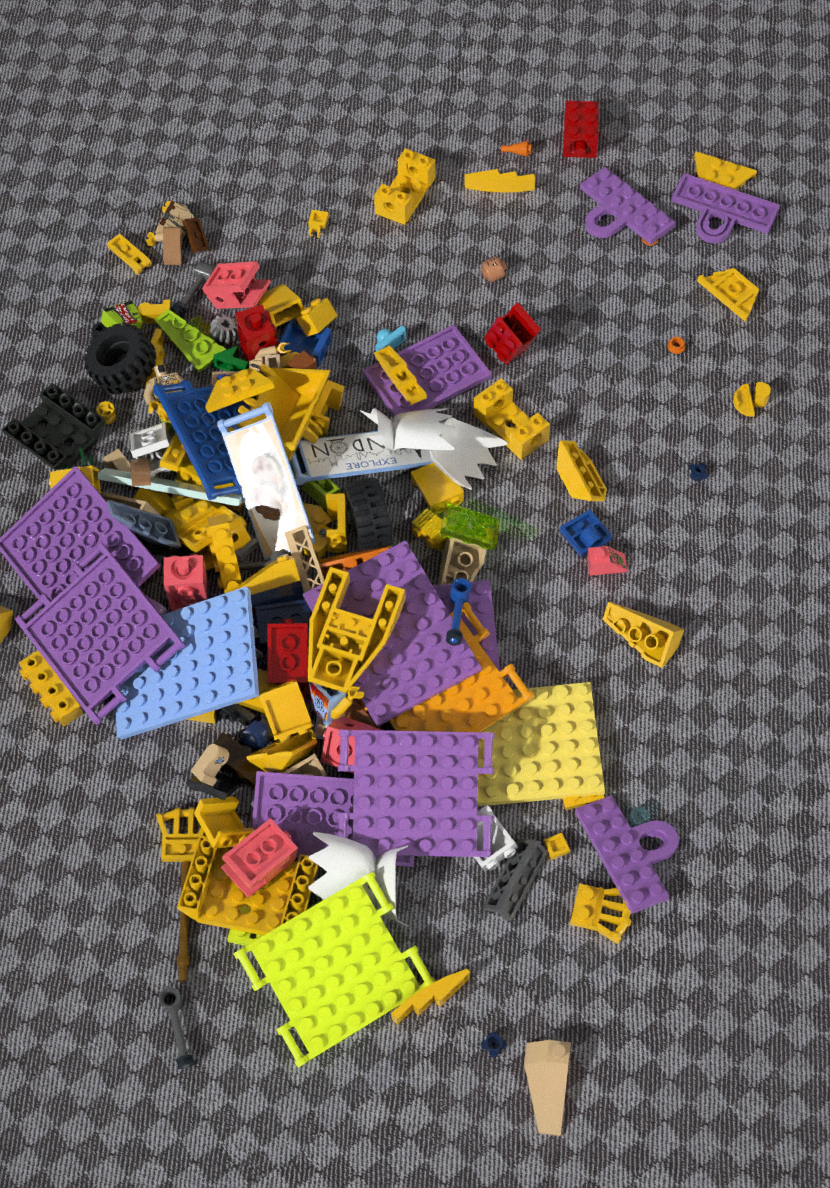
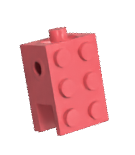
(235, 286)
(185, 580)
(331, 740)
(259, 857)

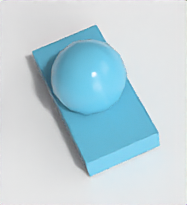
(386, 337)

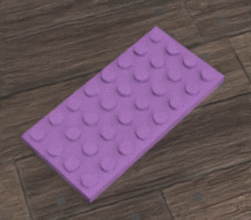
(306, 806)

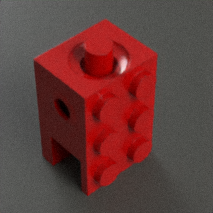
(580, 129)
(255, 328)
(512, 334)
(288, 652)

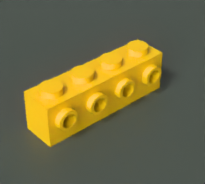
(224, 551)
(50, 688)

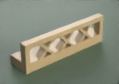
(296, 553)

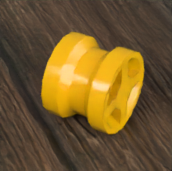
(105, 408)

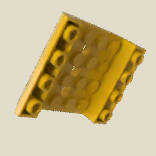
(215, 899)

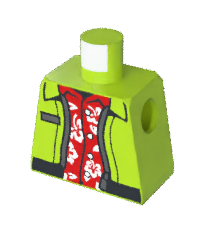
(122, 313)

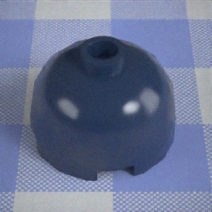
(257, 734)

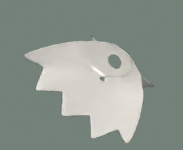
(412, 429)
(470, 449)
(350, 861)

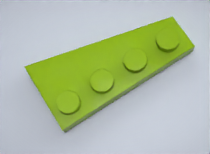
(189, 340)

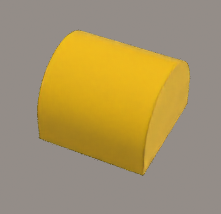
(761, 394)

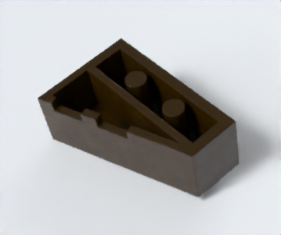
(237, 762)

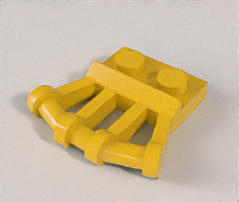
(178, 846)
(588, 911)

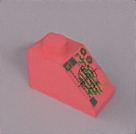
(605, 561)

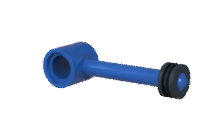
(459, 595)

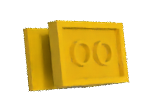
(197, 540)

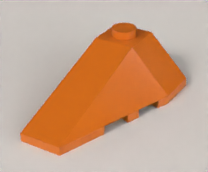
(347, 561)

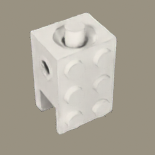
(151, 445)

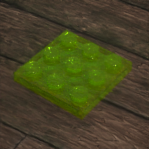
(470, 526)

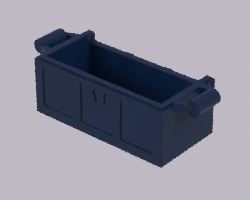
(275, 613)

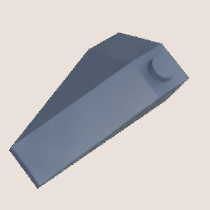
(149, 526)

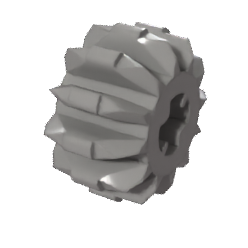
(224, 329)

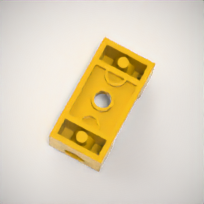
(414, 176)
(496, 409)

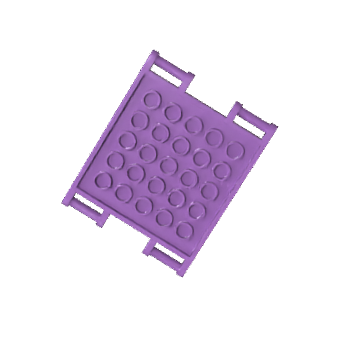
(99, 632)
(417, 791)

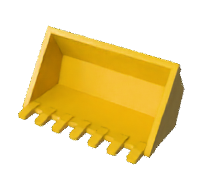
(292, 404)

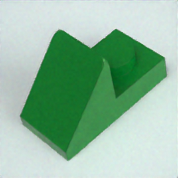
(229, 360)

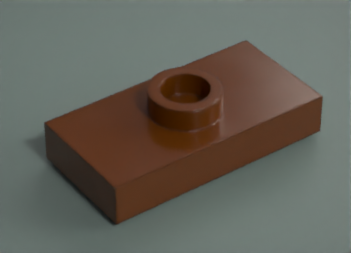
(196, 235)

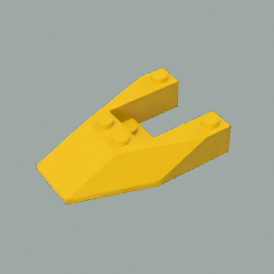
(343, 641)

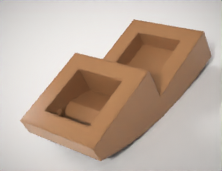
(172, 245)
(140, 472)

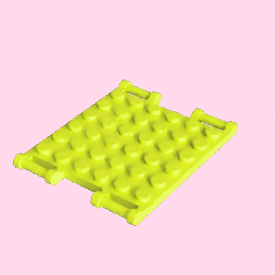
(334, 968)

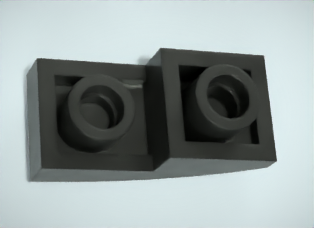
(236, 712)

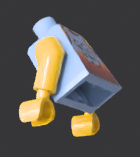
(332, 703)

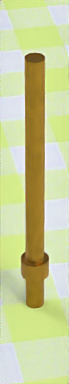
(183, 959)

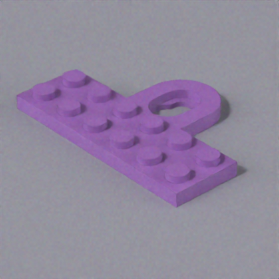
(723, 203)
(626, 205)
(624, 856)

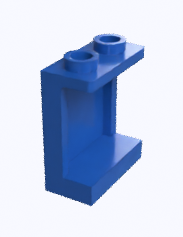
(313, 345)

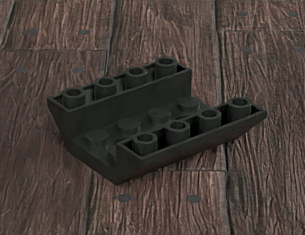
(67, 422)

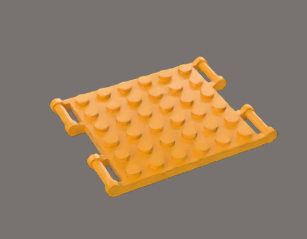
(471, 703)

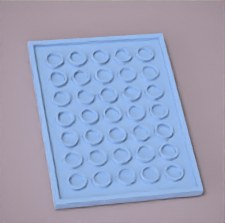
(204, 676)

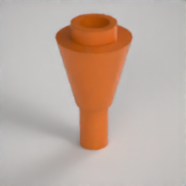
(523, 148)

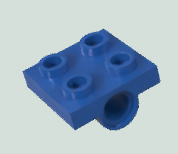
(585, 532)

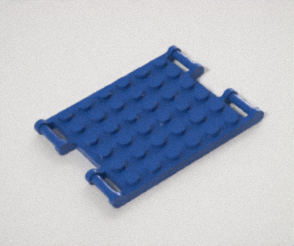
(201, 434)

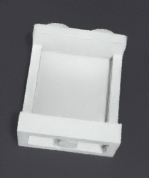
(501, 842)

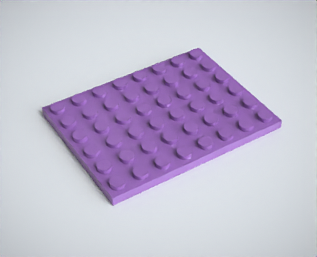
(64, 531)
(416, 656)

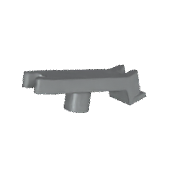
(253, 544)

